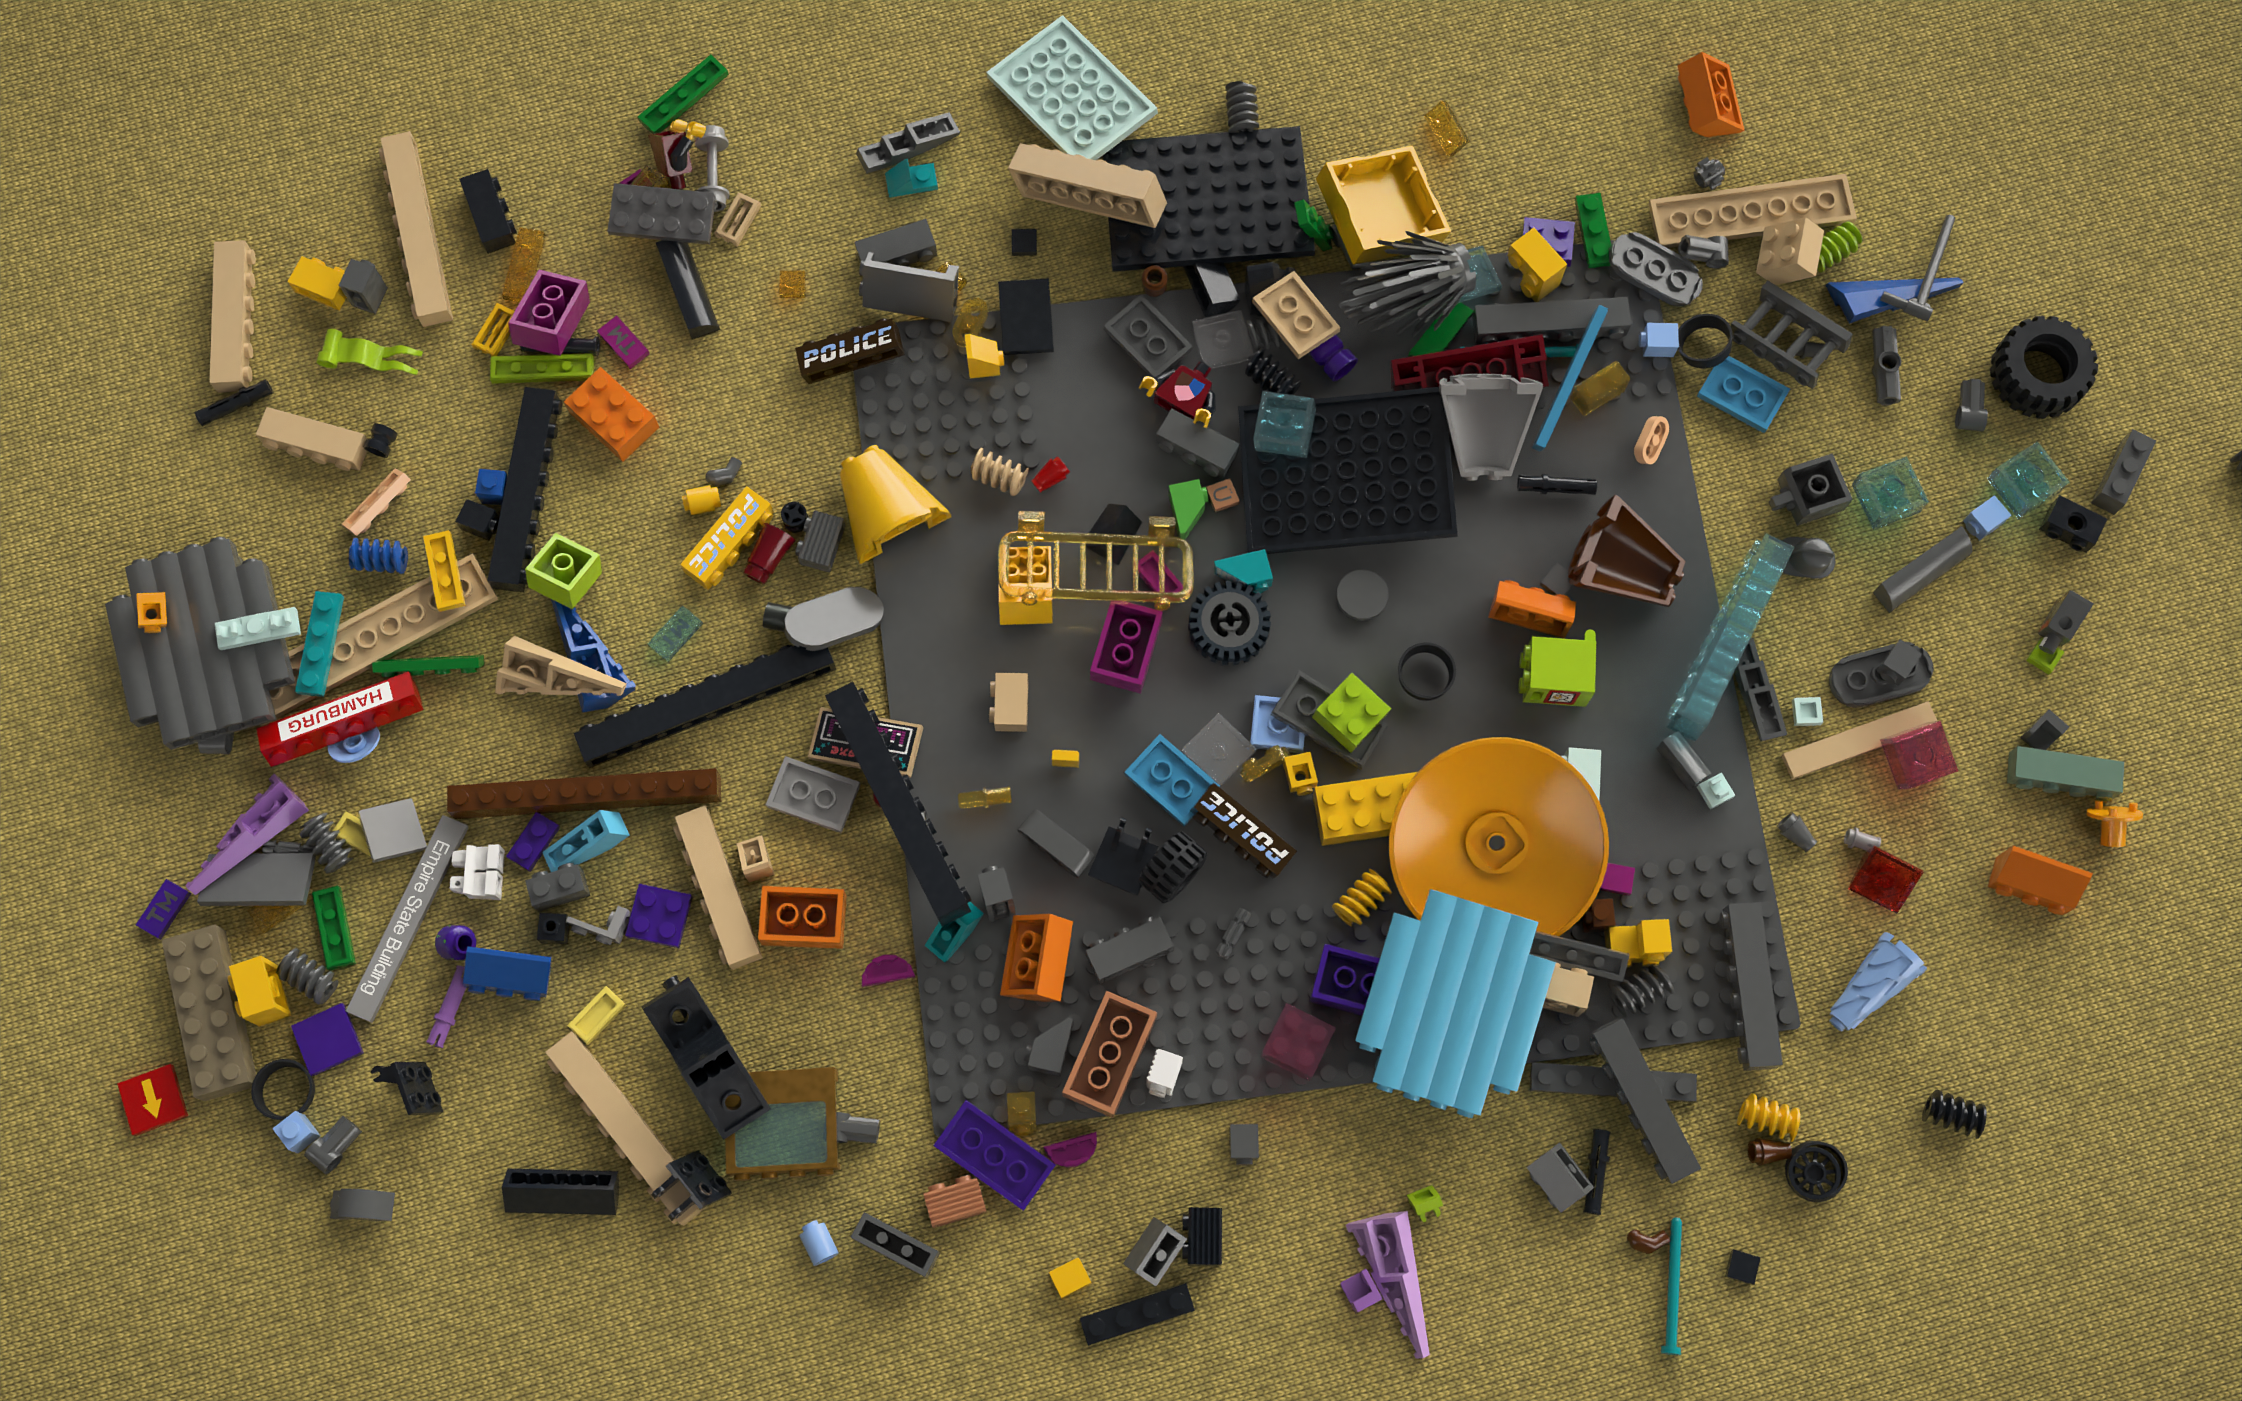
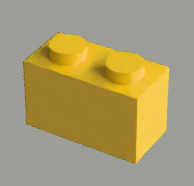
(318, 282)

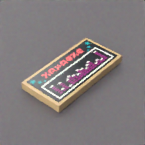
(832, 747)

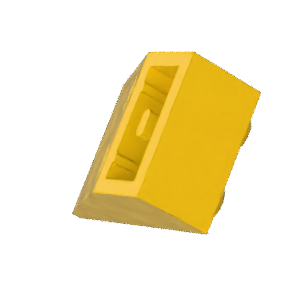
(1011, 608)

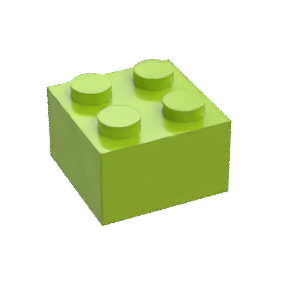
(563, 571)
(1351, 712)

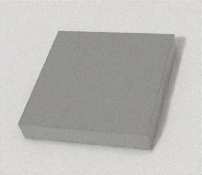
(392, 830)

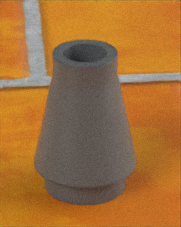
(1796, 831)

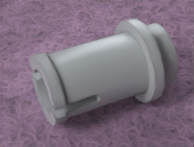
(1861, 840)

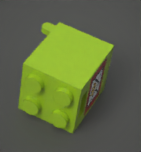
(1559, 670)

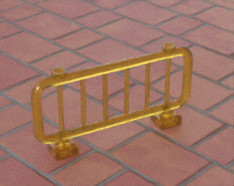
(1159, 533)

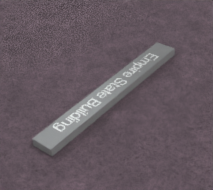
(407, 919)

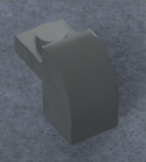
(362, 1205)

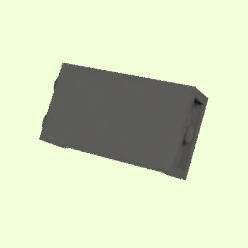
(909, 289)

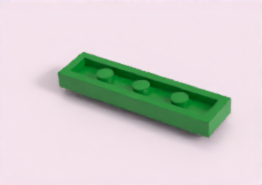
(683, 95)
(440, 665)

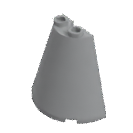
(1488, 421)

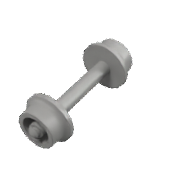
(712, 142)

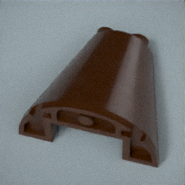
(1625, 558)

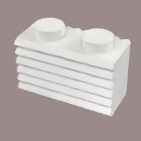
(1163, 1073)

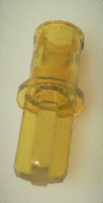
(984, 797)

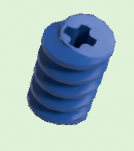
(378, 557)

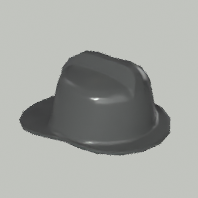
(1809, 558)

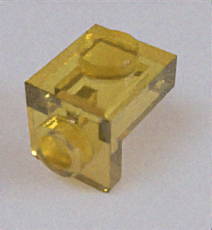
(1021, 1113)

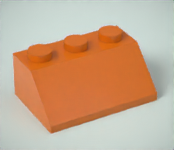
(1710, 96)
(1533, 608)
(2038, 880)
(1036, 957)

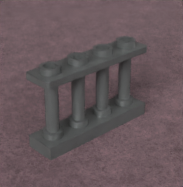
(1793, 311)

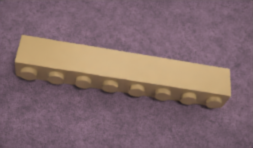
(416, 229)
(618, 1120)

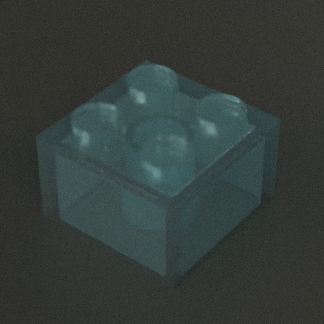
(1284, 424)
(2028, 480)
(1890, 493)

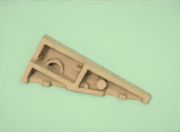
(536, 669)

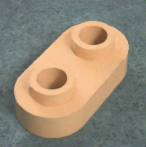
(1651, 440)

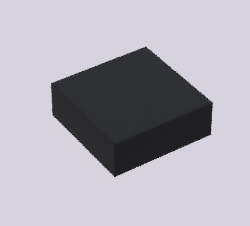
(1024, 242)
(1742, 1267)

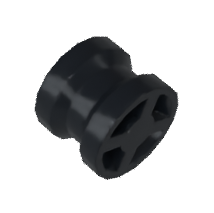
(791, 512)

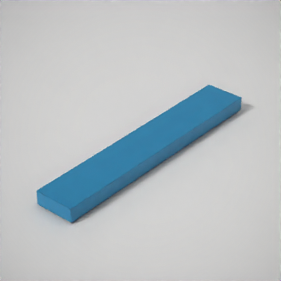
(1570, 378)

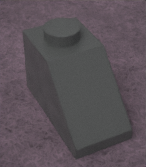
(1050, 1049)

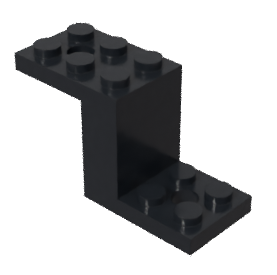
(706, 1058)

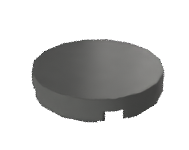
(1362, 595)

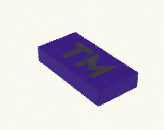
(163, 909)

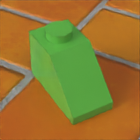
(1187, 505)

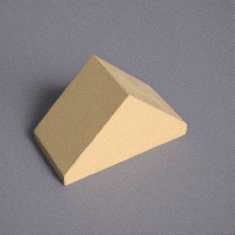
(755, 859)

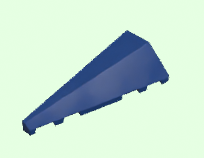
(1862, 298)
(587, 649)

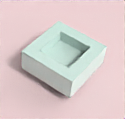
(1807, 711)

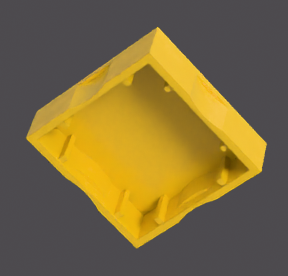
(1380, 201)

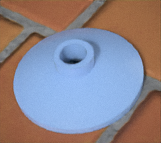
(354, 748)

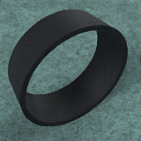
(1704, 321)
(1439, 651)
(263, 1075)
(1843, 1162)

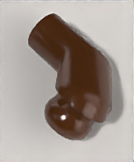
(1645, 1243)

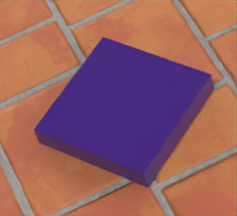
(327, 1039)

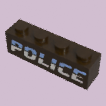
(849, 351)
(1243, 831)

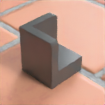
(2044, 731)

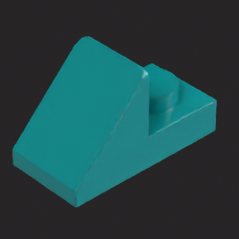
(910, 180)

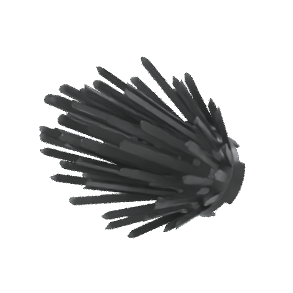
(1428, 279)

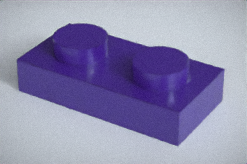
(533, 841)

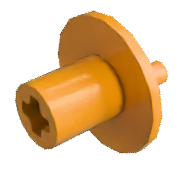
(2114, 821)

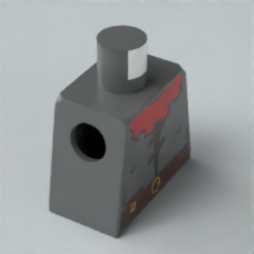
(2063, 621)

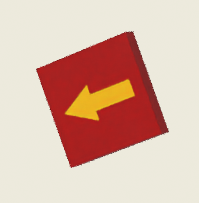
(152, 1099)

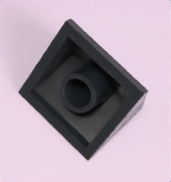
(1115, 520)

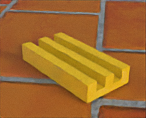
(477, 343)

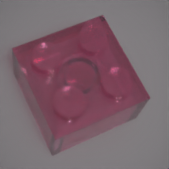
(1919, 755)
(1298, 1042)

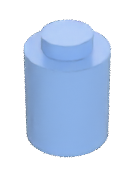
(818, 1242)

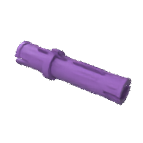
(448, 1010)

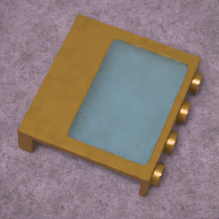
(794, 1134)

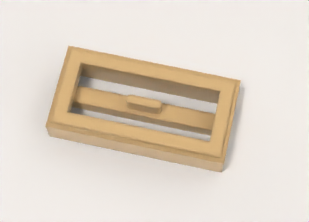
(728, 237)

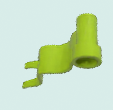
(363, 352)

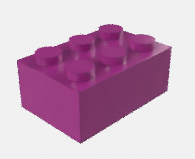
(549, 312)
(1126, 645)

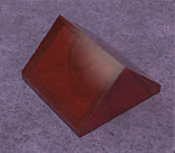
(1885, 879)

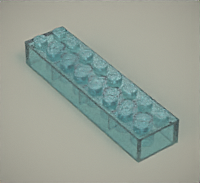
(1728, 636)

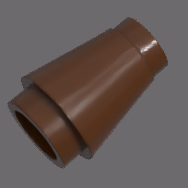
(1768, 1151)

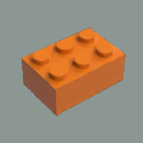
(611, 414)
(802, 917)

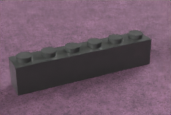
(1553, 319)
(1752, 986)
(1644, 1100)

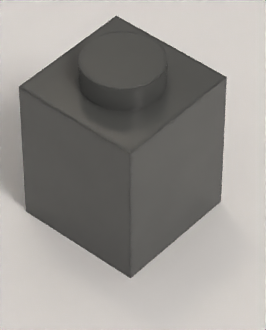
(1898, 663)
(1244, 1143)

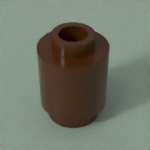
(1154, 273)

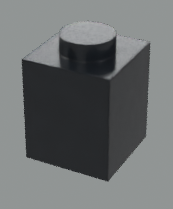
(478, 520)

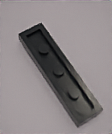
(1137, 1314)

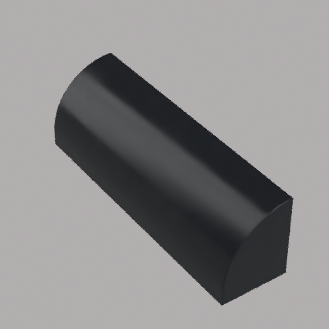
(688, 288)
(1212, 288)
(561, 1191)

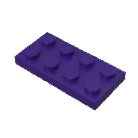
(994, 1155)

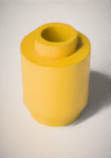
(701, 500)

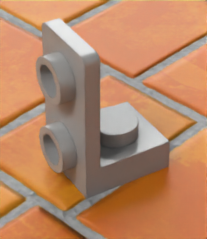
(616, 922)

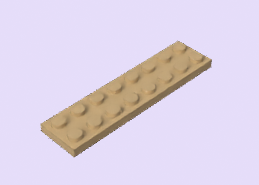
(1749, 209)

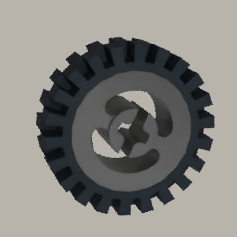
(1230, 601)

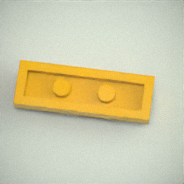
(444, 571)

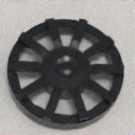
(1813, 1173)

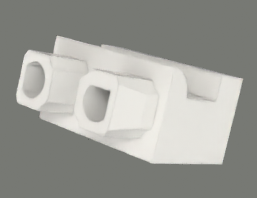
(482, 872)

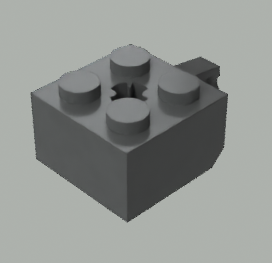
(1812, 490)

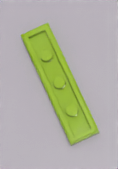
(541, 368)

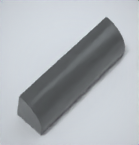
(1924, 570)

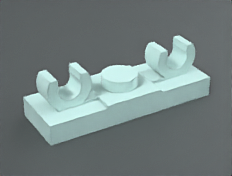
(257, 628)

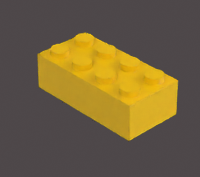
(1358, 808)

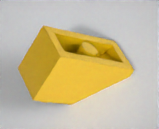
(983, 357)

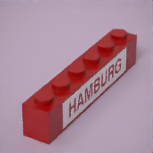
(339, 719)

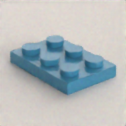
(1743, 393)
(1169, 778)

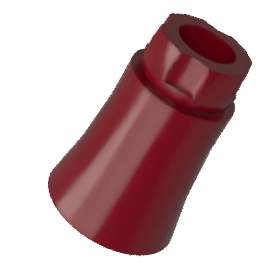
(767, 553)

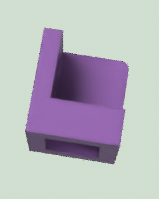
(1361, 1291)

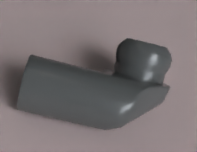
(725, 475)

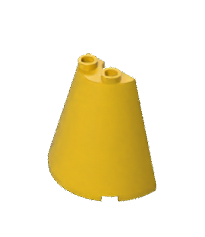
(884, 501)

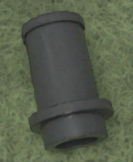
(1810, 349)

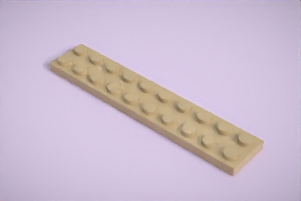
(388, 631)

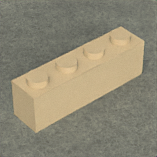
(312, 438)

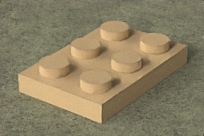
(1296, 314)

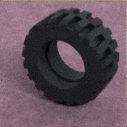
(2060, 342)

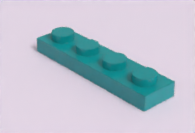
(319, 644)

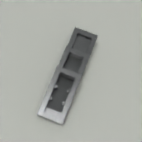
(908, 143)
(1759, 695)

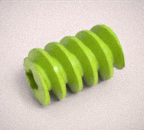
(1838, 245)

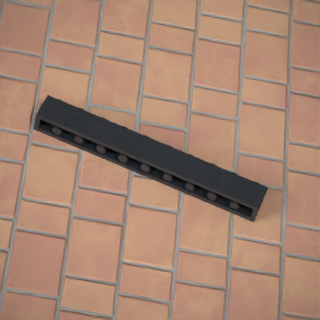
(701, 702)
(898, 805)

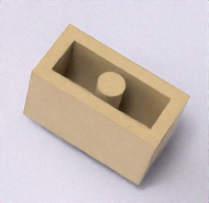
(1010, 702)

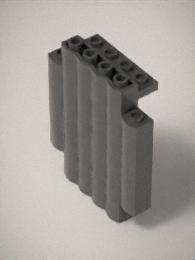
(181, 672)

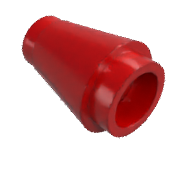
(1051, 474)

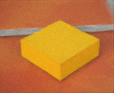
(1065, 758)

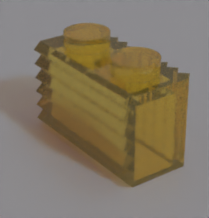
(1600, 388)

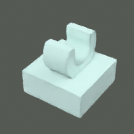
(1715, 791)

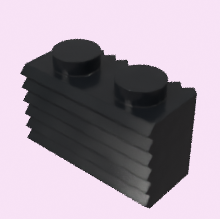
(1204, 1236)

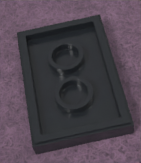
(1025, 316)

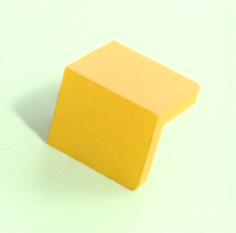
(1070, 1278)

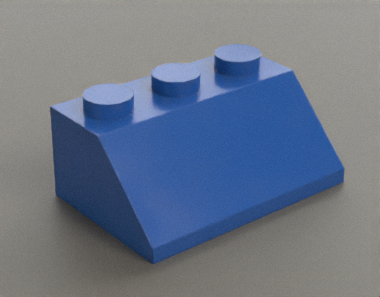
(506, 973)

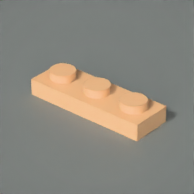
(376, 502)

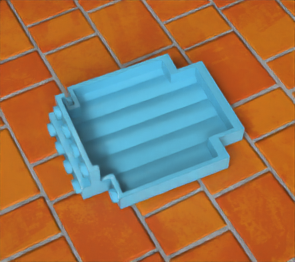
(1454, 1003)

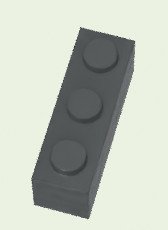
(900, 245)
(1197, 444)
(2123, 472)
(996, 893)
(1129, 949)
(895, 1245)

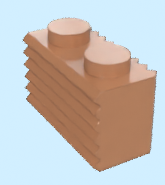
(955, 1201)

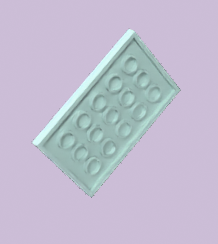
(1071, 91)

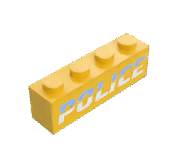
(727, 538)

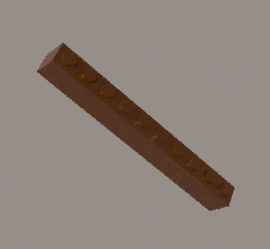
(584, 793)

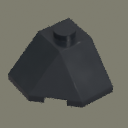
(1260, 278)

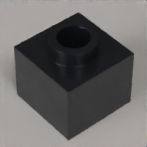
(559, 935)

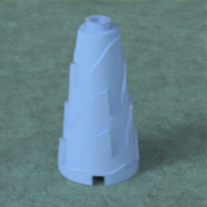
(1878, 979)

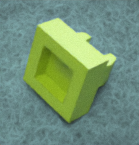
(1425, 1201)

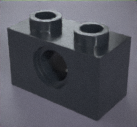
(2087, 524)

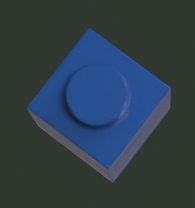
(491, 486)

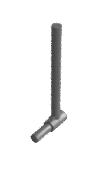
(1919, 307)

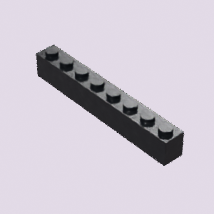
(524, 489)

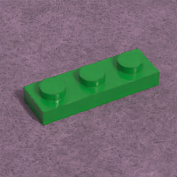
(1314, 225)
(1593, 229)

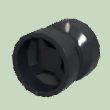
(380, 439)

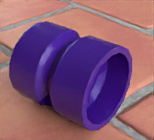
(1337, 360)

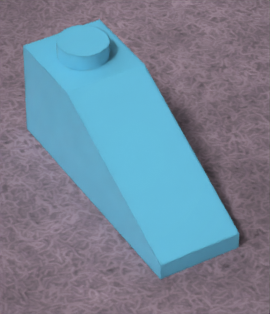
(587, 840)

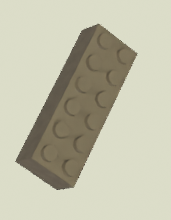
(209, 1025)

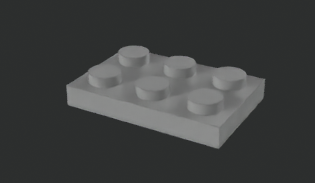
(813, 794)

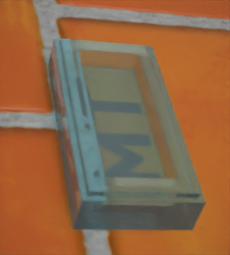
(675, 633)

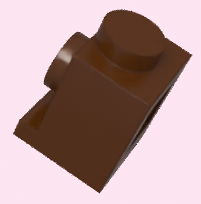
(1599, 916)

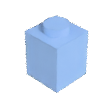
(1659, 339)
(1986, 518)
(296, 1132)

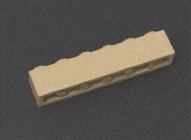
(231, 316)
(718, 888)

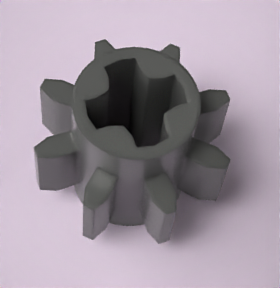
(1709, 173)

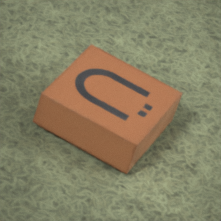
(1222, 495)

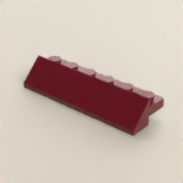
(1513, 357)

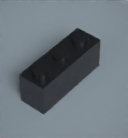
(489, 210)

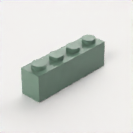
(2065, 773)

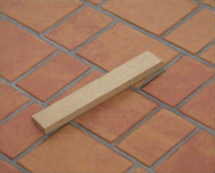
(1854, 741)

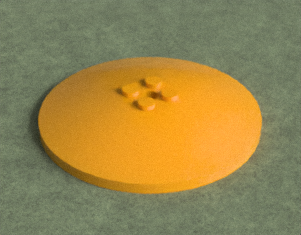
(1510, 789)

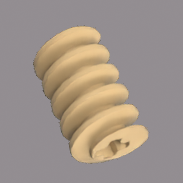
(998, 473)

